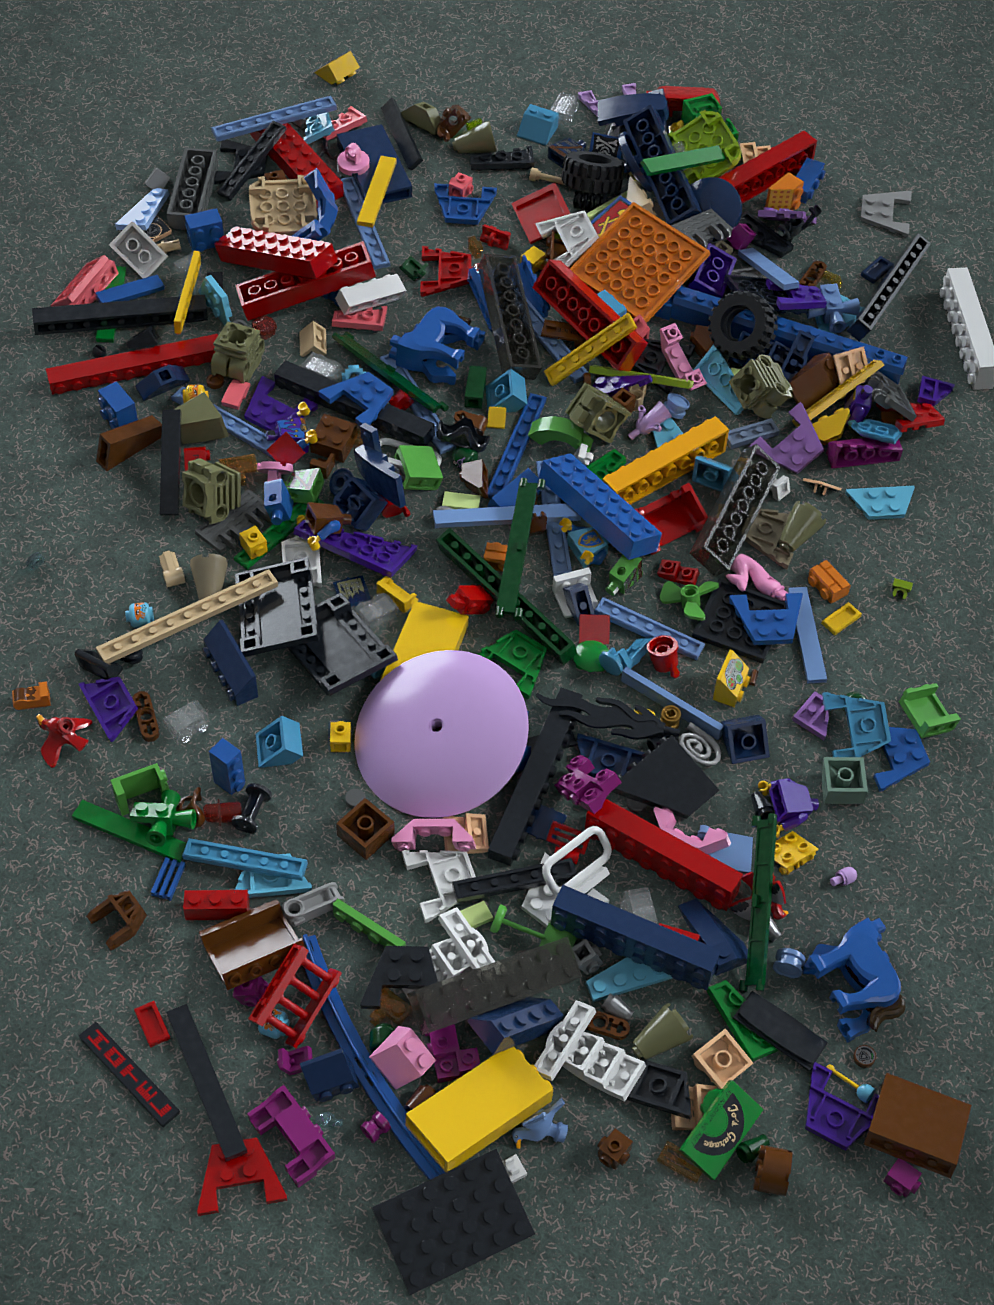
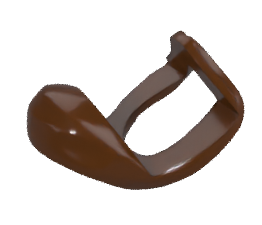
(200, 817)

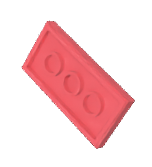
(80, 281)

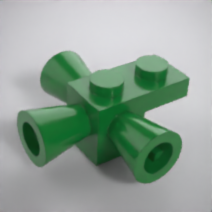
(163, 817)

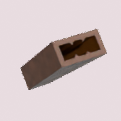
(126, 441)

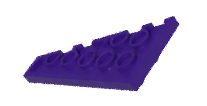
(363, 549)

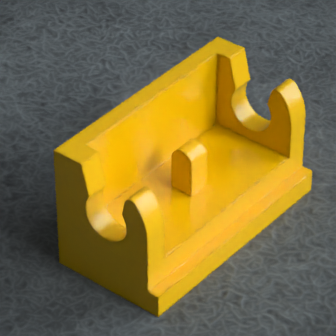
(400, 597)

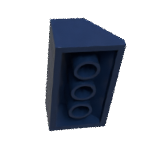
(230, 664)
(516, 1023)

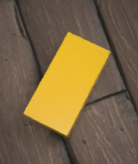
(841, 618)

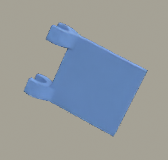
(737, 855)

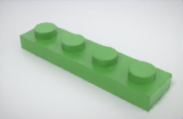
(363, 924)

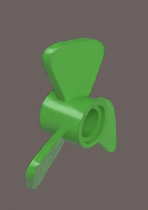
(688, 595)

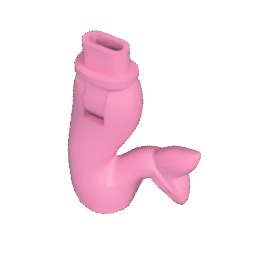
(745, 566)

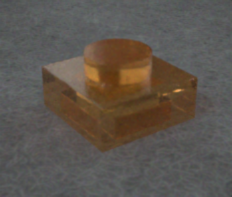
(475, 247)

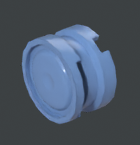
(676, 405)
(789, 962)

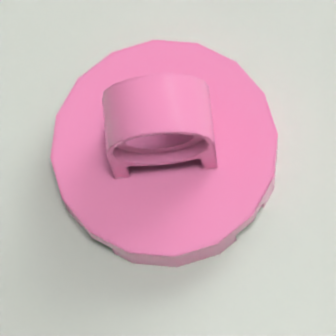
(353, 160)
(274, 469)

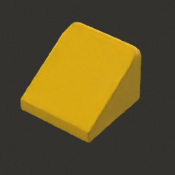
(496, 417)

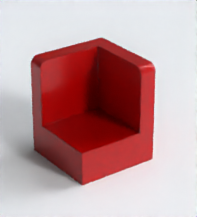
(401, 400)

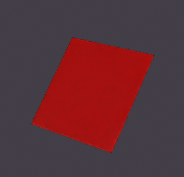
(285, 450)
(594, 628)

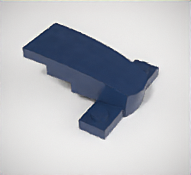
(622, 107)
(789, 360)
(376, 469)

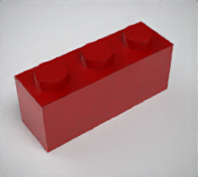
(215, 904)

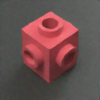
(460, 185)

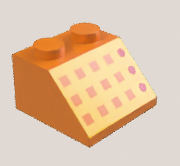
(785, 193)

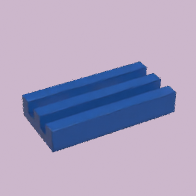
(161, 894)

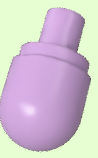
(846, 875)

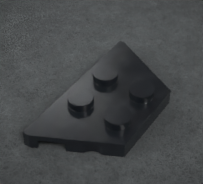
(663, 1090)

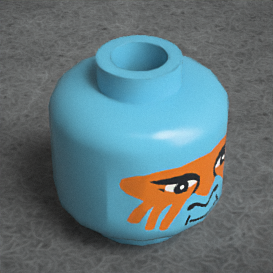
(139, 614)
(271, 1031)

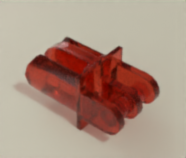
(222, 811)

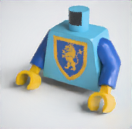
(585, 543)

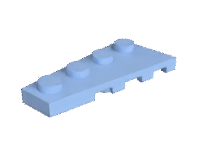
(144, 211)

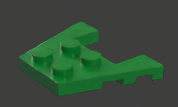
(519, 654)

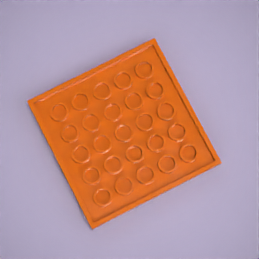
(640, 261)

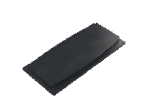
(780, 1030)

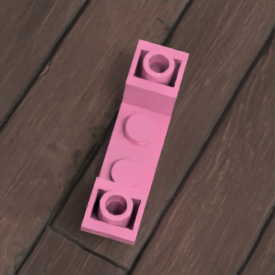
(676, 358)
(406, 837)
(712, 842)

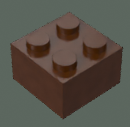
(334, 437)
(365, 828)

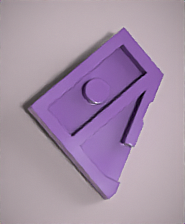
(813, 716)

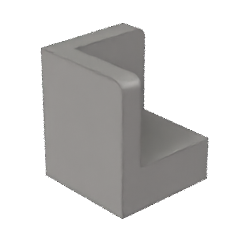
(157, 179)

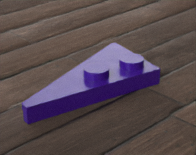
(613, 384)

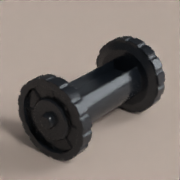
(257, 794)

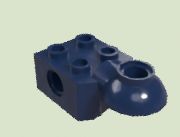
(356, 498)

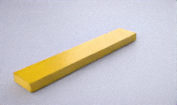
(376, 191)
(187, 292)
(590, 349)
(842, 389)

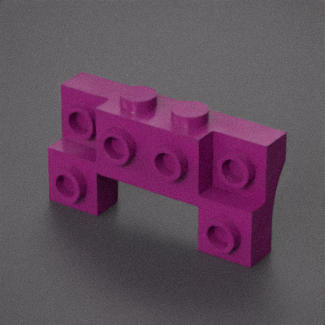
(584, 789)
(450, 1060)
(294, 1124)

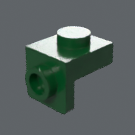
(413, 268)

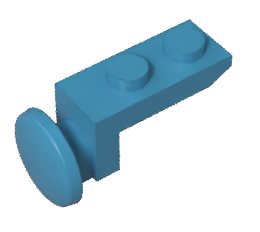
(615, 662)

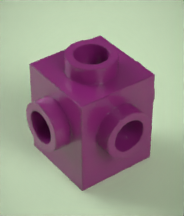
(250, 992)

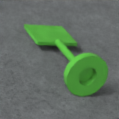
(550, 935)

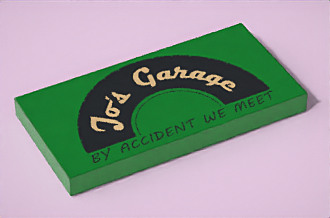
(721, 1129)

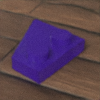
(933, 390)

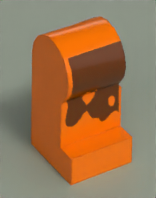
(31, 697)

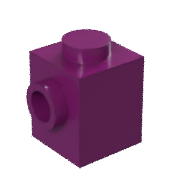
(741, 237)
(903, 1178)

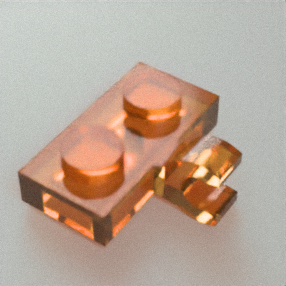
(242, 464)
(391, 1007)

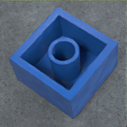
(204, 229)
(116, 405)

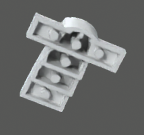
(461, 952)
(588, 1055)

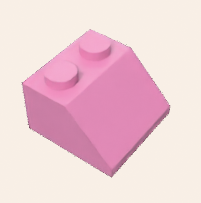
(402, 1057)

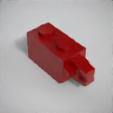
(470, 600)

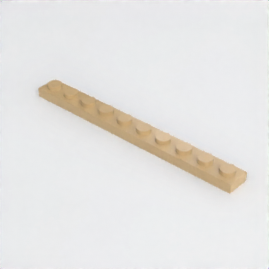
(186, 617)

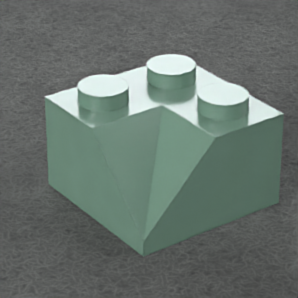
(844, 780)

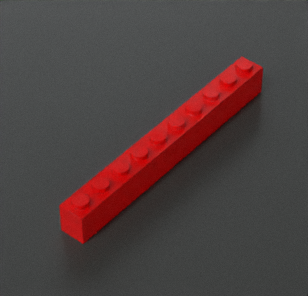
(130, 364)

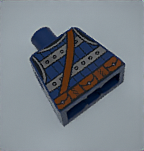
(559, 150)

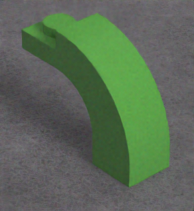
(559, 429)

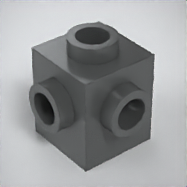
(587, 956)

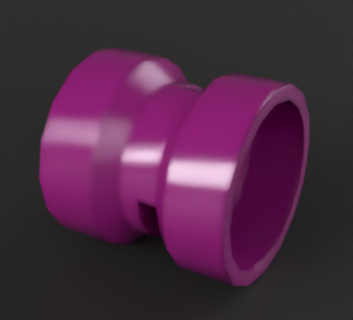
(375, 1127)

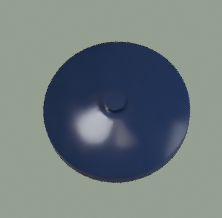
(632, 161)
(720, 197)

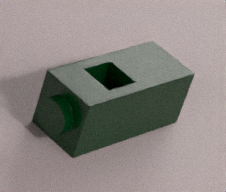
(475, 387)

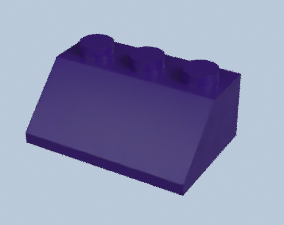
(711, 273)

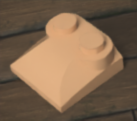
(722, 1059)

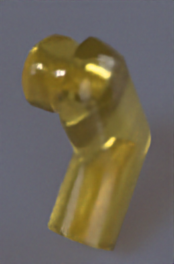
(833, 278)

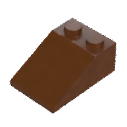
(814, 380)

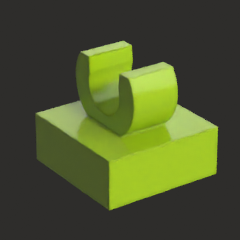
(901, 585)

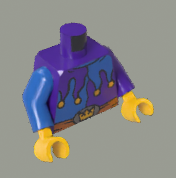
(296, 428)

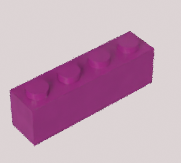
(862, 452)

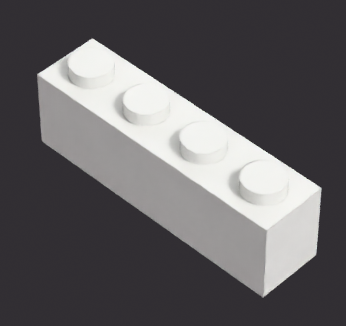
(370, 294)

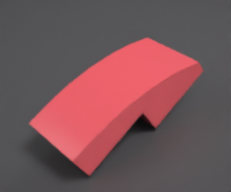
(235, 394)

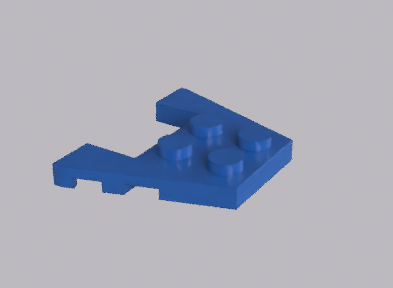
(463, 209)
(363, 390)
(769, 626)
(904, 755)

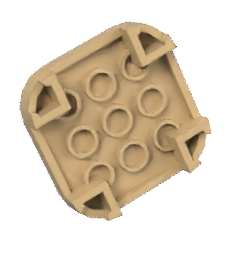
(281, 205)

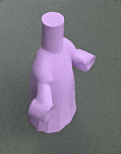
(651, 420)

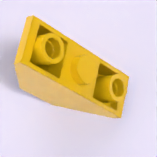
(831, 427)

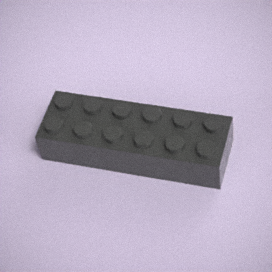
(192, 185)

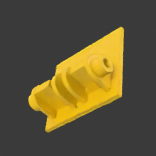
(792, 852)

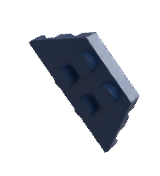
(607, 755)

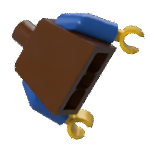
(323, 521)

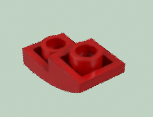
(675, 572)

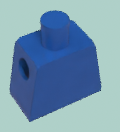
(279, 506)

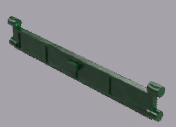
(389, 372)
(517, 548)
(760, 903)

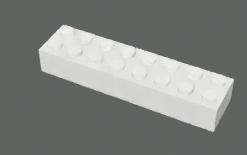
(969, 327)

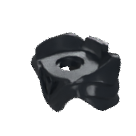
(462, 435)

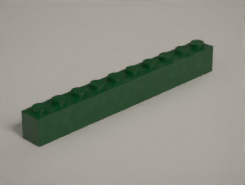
(485, 575)

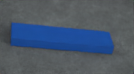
(131, 290)

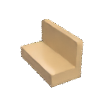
(313, 339)

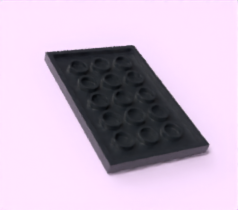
(453, 1221)

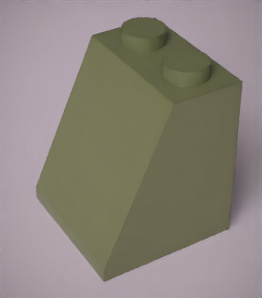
(201, 421)

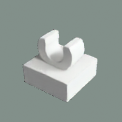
(582, 454)
(780, 487)
(514, 1168)

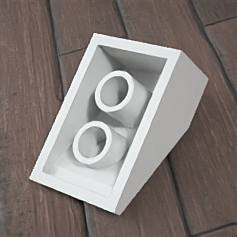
(138, 250)

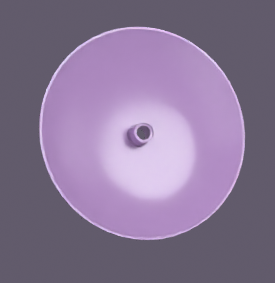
(464, 761)

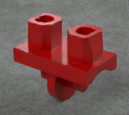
(495, 237)

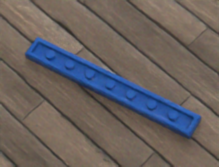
(516, 444)

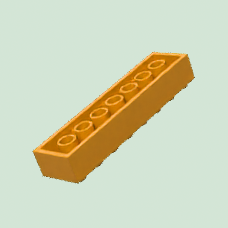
(668, 461)

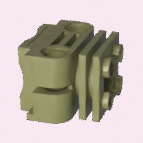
(237, 352)
(761, 386)
(597, 413)
(211, 489)

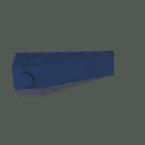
(715, 934)

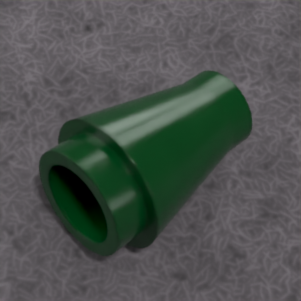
(749, 1149)

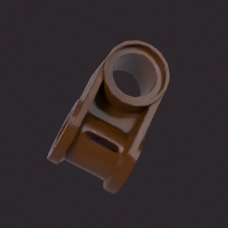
(479, 421)

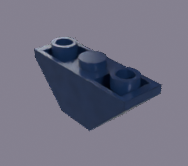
(161, 381)

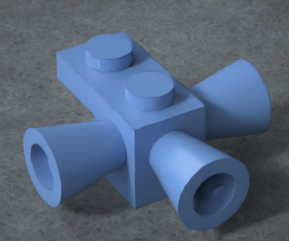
(834, 308)

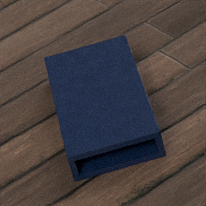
(375, 144)

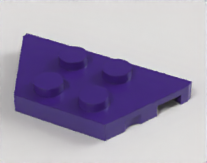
(110, 704)

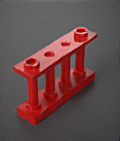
(274, 995)

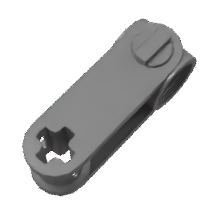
(311, 904)

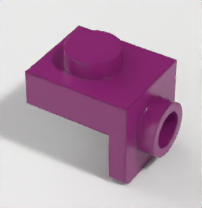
(290, 1060)

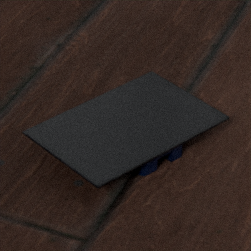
(218, 276)

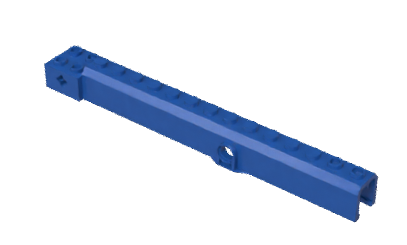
(695, 308)

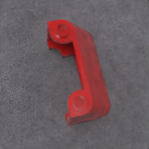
(676, 95)
(675, 514)

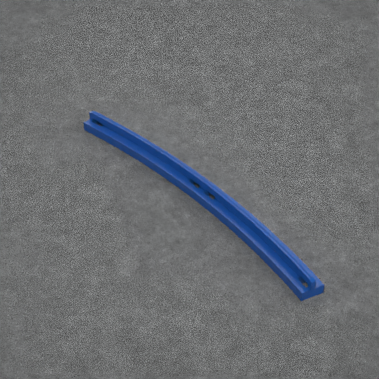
(380, 1093)

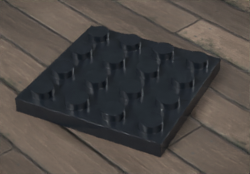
(759, 287)
(724, 627)

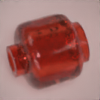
(266, 326)

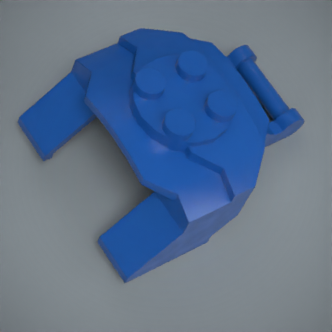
(326, 209)

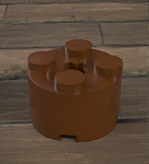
(773, 1170)

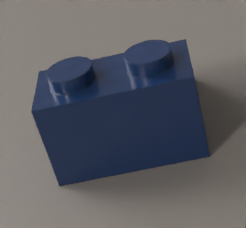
(746, 738)
(330, 1075)

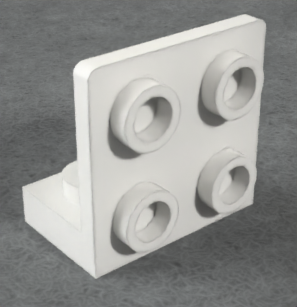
(568, 579)

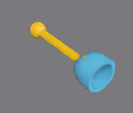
(863, 1092)

